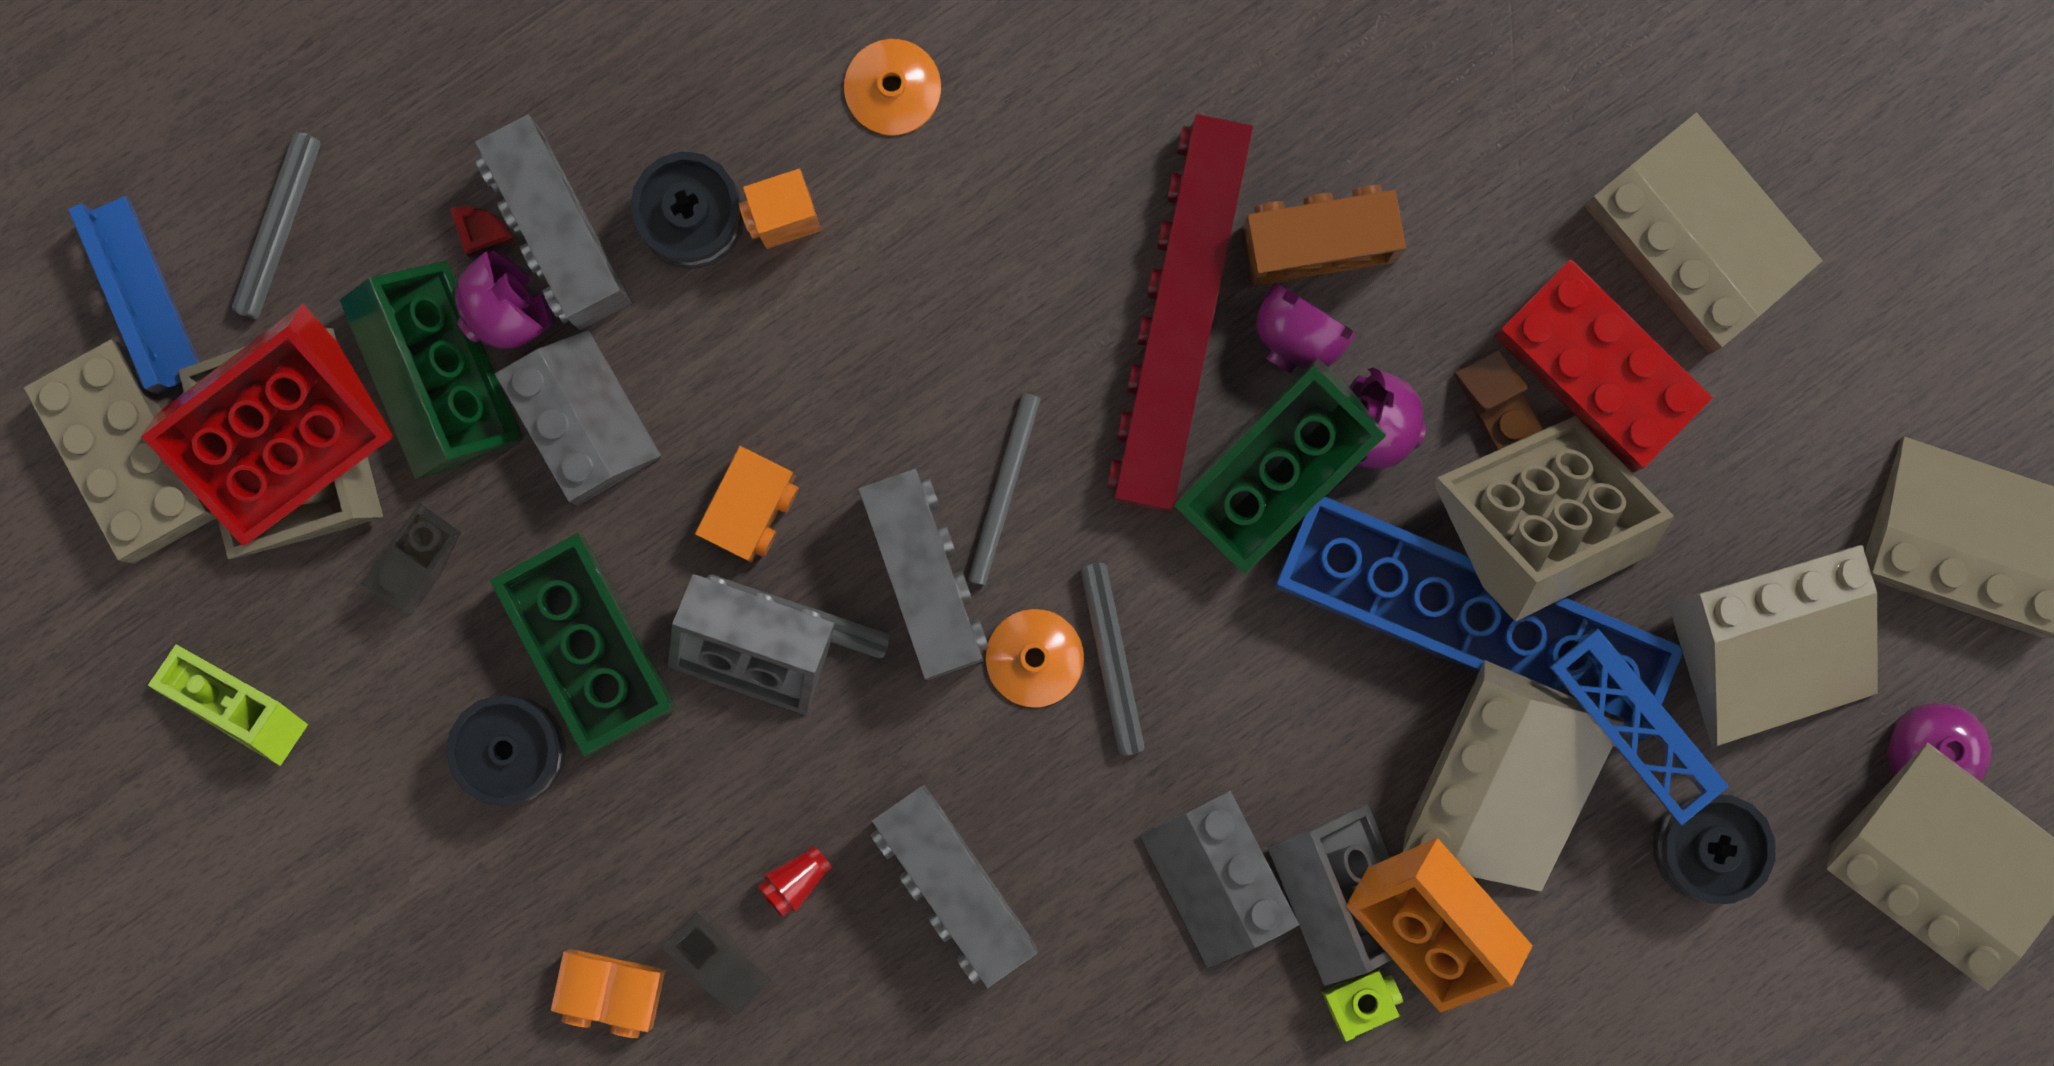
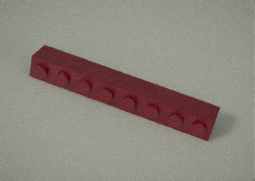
(1182, 313)

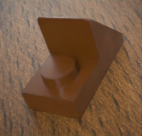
(1498, 400)

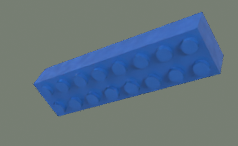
(1439, 606)

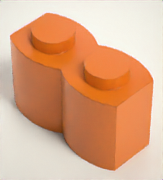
(607, 992)

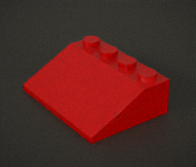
(269, 426)

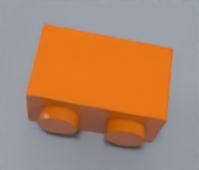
(779, 209)
(748, 505)

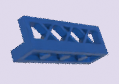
(136, 293)
(1652, 714)

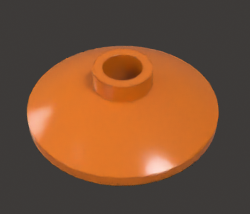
(899, 110)
(1029, 684)

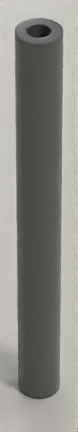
(1004, 489)

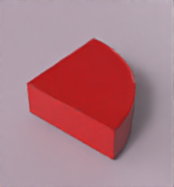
(479, 229)

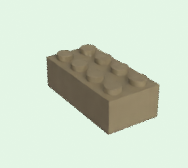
(96, 421)

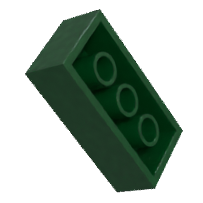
(583, 644)

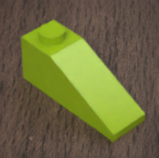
(228, 704)

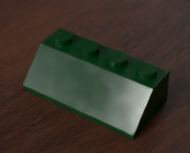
(427, 370)
(1280, 465)

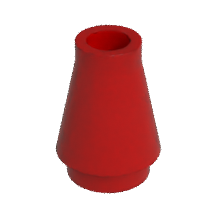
(794, 881)

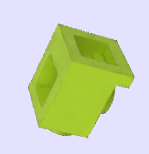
(1344, 999)

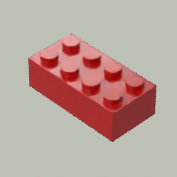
(1603, 367)

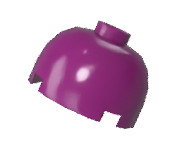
(497, 304)
(1299, 331)
(1397, 411)
(1949, 730)

